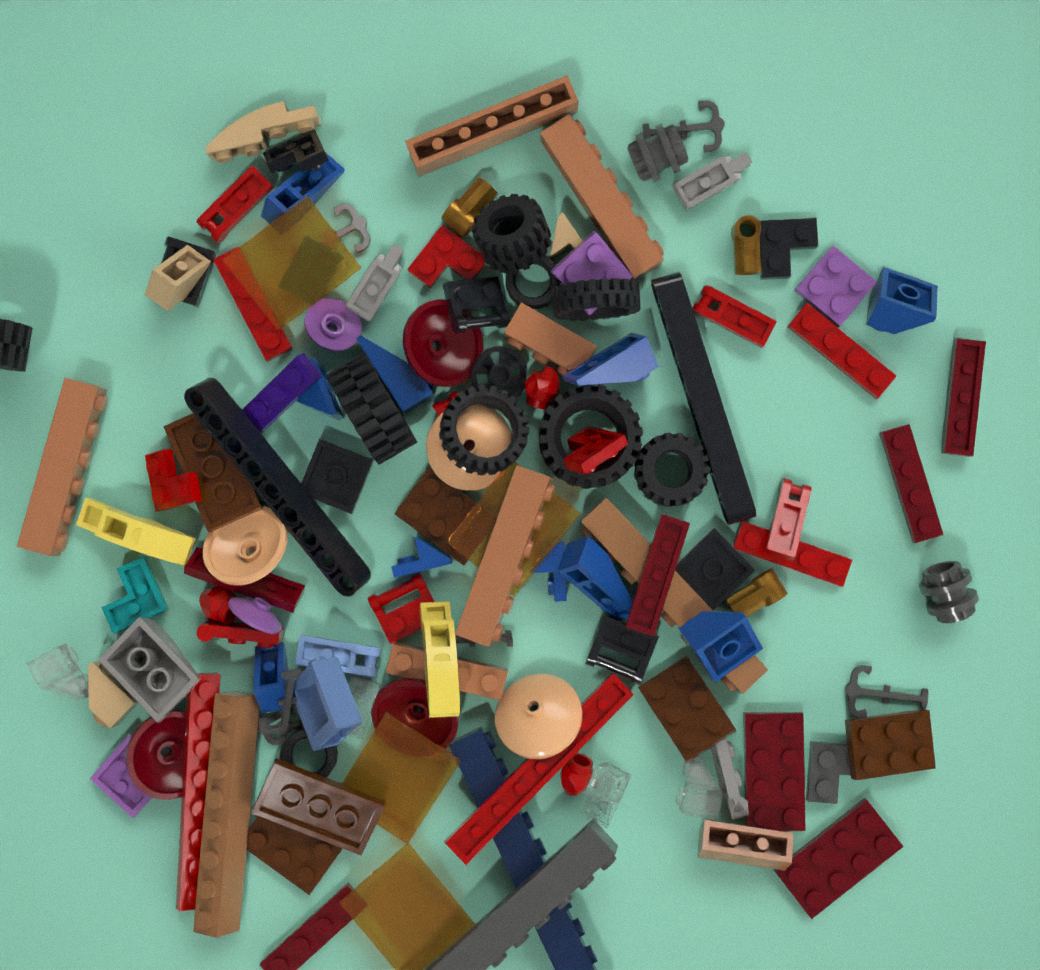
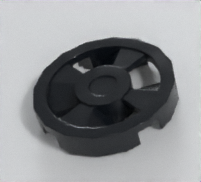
(500, 373)

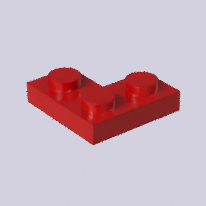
(446, 251)
(592, 448)
(167, 488)

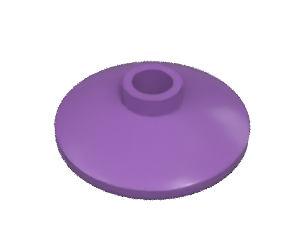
(332, 314)
(255, 613)

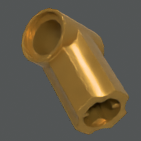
(463, 211)
(746, 248)
(762, 591)

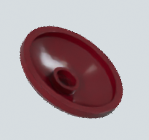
(454, 352)
(401, 701)
(151, 771)

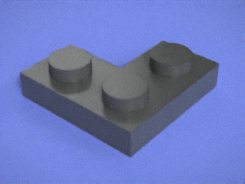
(824, 767)

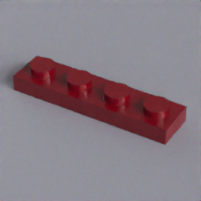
(963, 397)
(911, 483)
(657, 575)
(272, 588)
(310, 935)

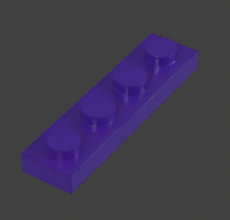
(281, 392)

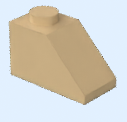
(176, 277)
(107, 696)

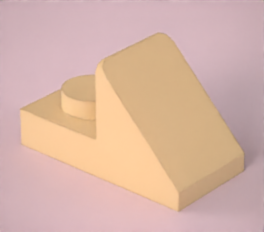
(564, 237)

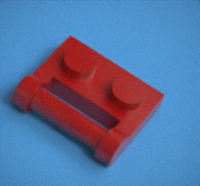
(406, 618)

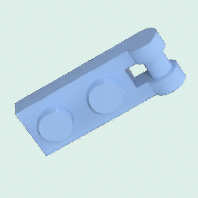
(313, 647)

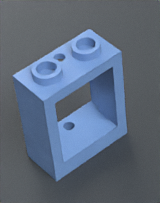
(325, 703)

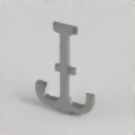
(358, 223)

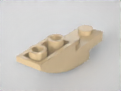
(250, 132)

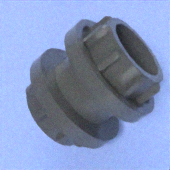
(658, 153)
(947, 587)

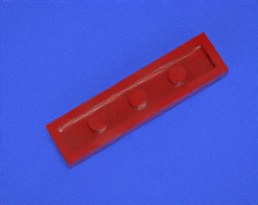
(268, 338)
(841, 351)
(808, 559)

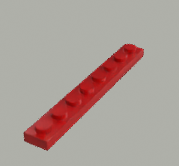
(195, 771)
(534, 774)

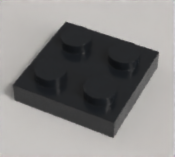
(336, 476)
(713, 569)

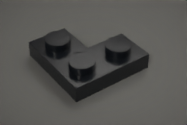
(303, 149)
(778, 239)

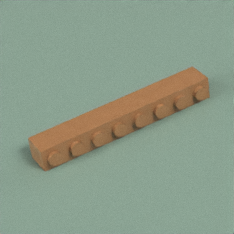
(682, 603)
(226, 814)

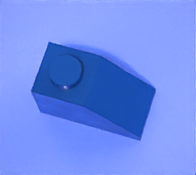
(268, 683)

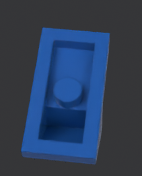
(429, 558)
(557, 584)

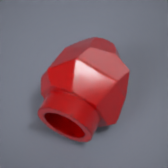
(542, 388)
(215, 605)
(576, 774)

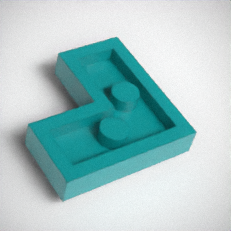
(143, 596)

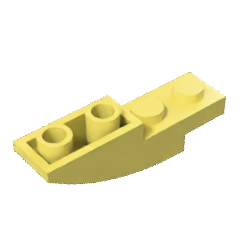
(135, 532)
(440, 659)

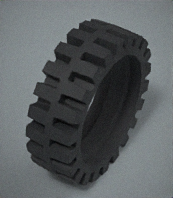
(610, 297)
(503, 403)

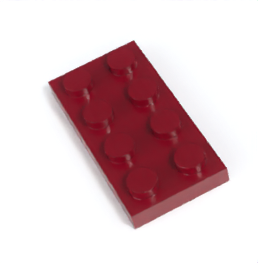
(774, 770)
(839, 858)

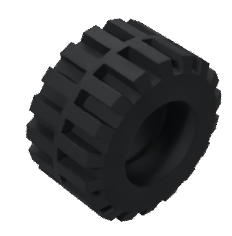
(511, 233)
(694, 458)

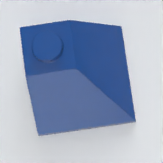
(901, 302)
(321, 395)
(720, 641)

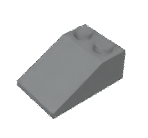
(150, 667)

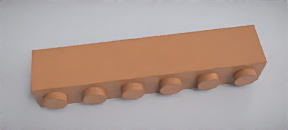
(492, 126)
(600, 197)
(62, 468)
(504, 556)

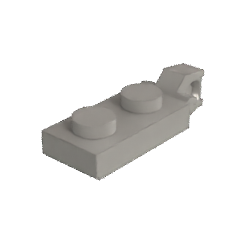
(710, 180)
(375, 284)
(729, 779)

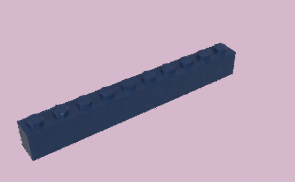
(521, 850)

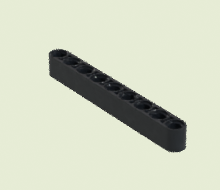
(703, 398)
(277, 486)

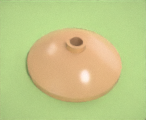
(490, 437)
(230, 548)
(542, 731)

